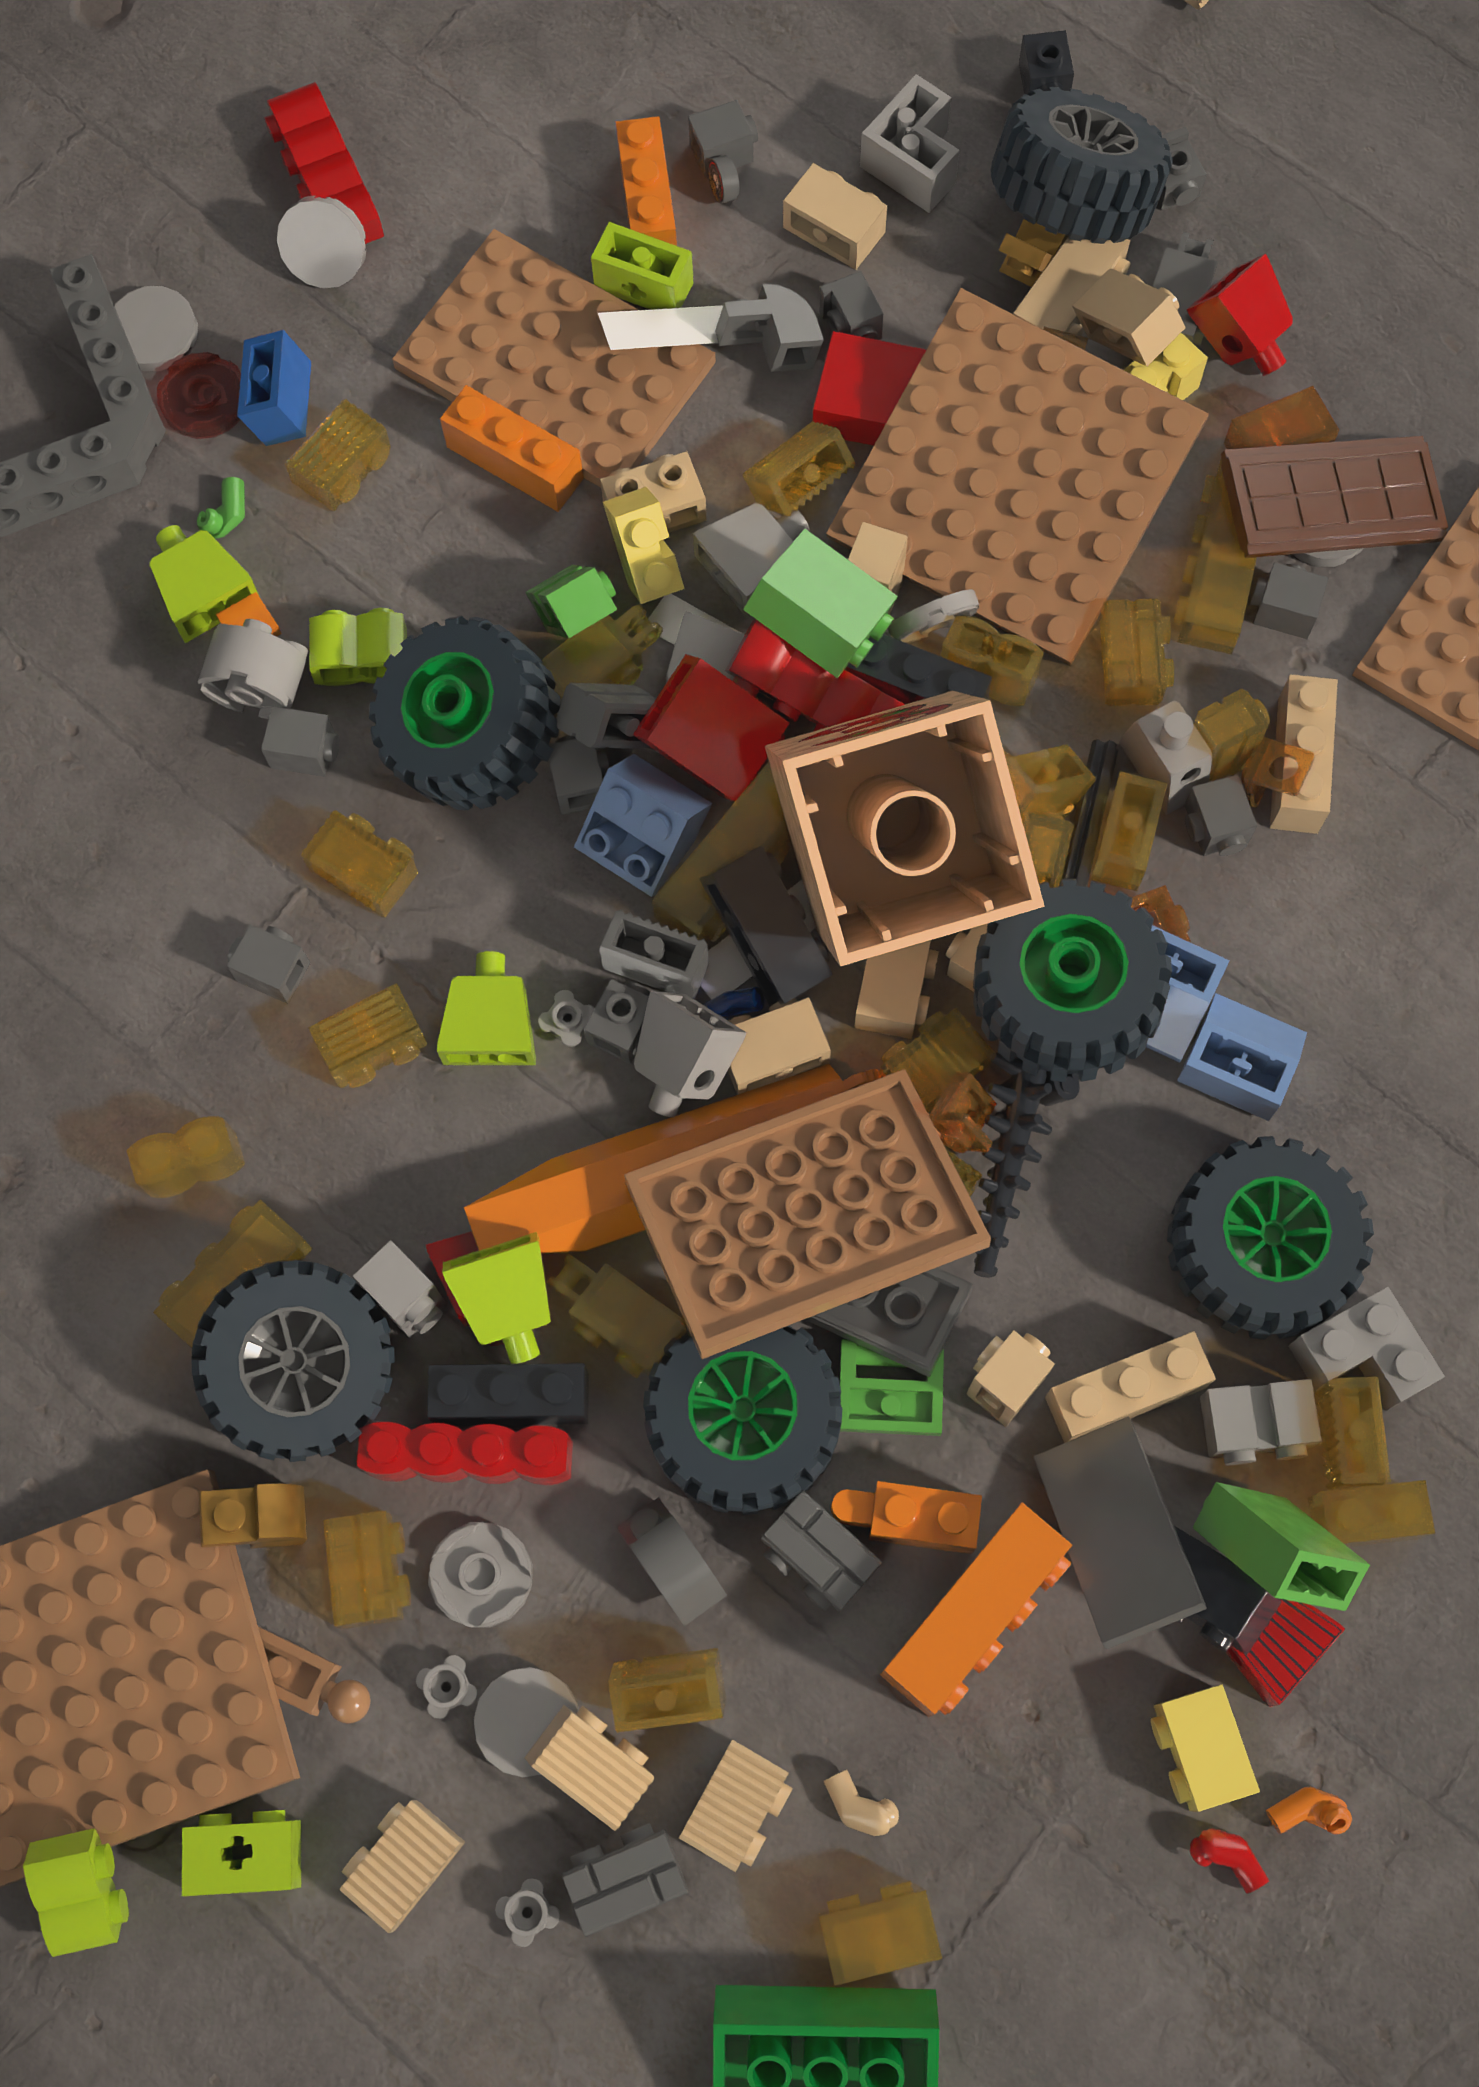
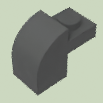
(779, 322)
(672, 1561)

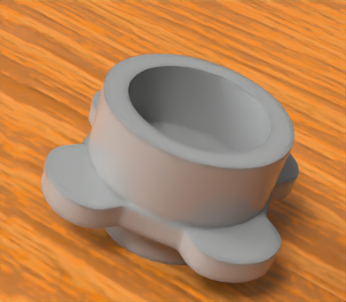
(568, 1032)
(431, 1683)
(512, 1908)

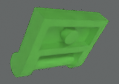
(888, 1404)

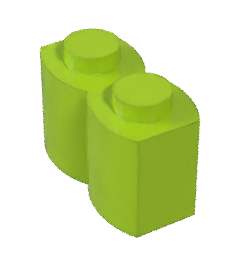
(353, 647)
(75, 1892)

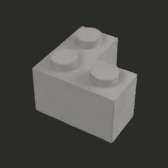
(907, 145)
(1377, 1340)

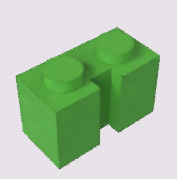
(572, 600)

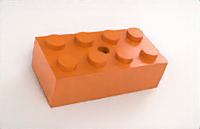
(976, 1610)

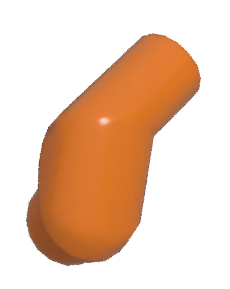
(1313, 1807)

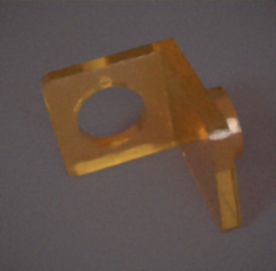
(1260, 768)
(1171, 916)

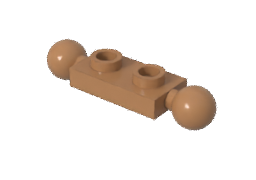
(309, 1679)

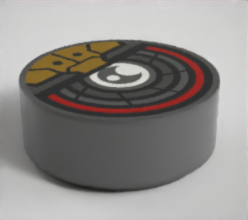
(723, 179)

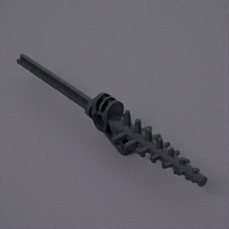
(1023, 1090)

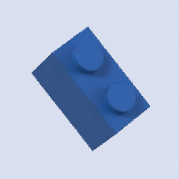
(274, 388)

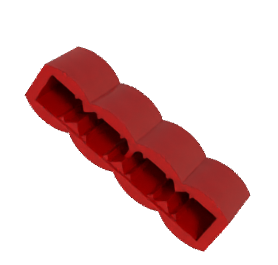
(319, 154)
(799, 684)
(449, 1454)

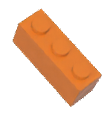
(646, 178)
(512, 448)

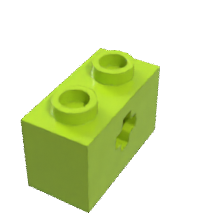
(642, 268)
(209, 1862)

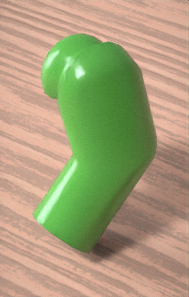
(229, 514)

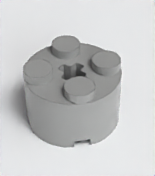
(251, 668)

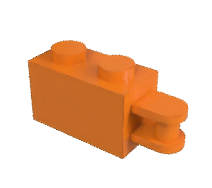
(913, 1516)

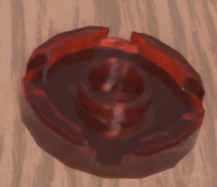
(200, 395)

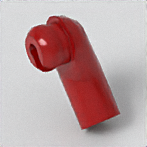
(1230, 1851)

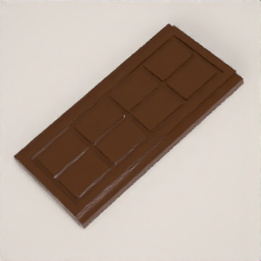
(1333, 496)

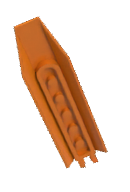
(583, 1195)

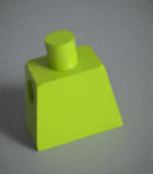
(197, 579)
(487, 1018)
(503, 1294)

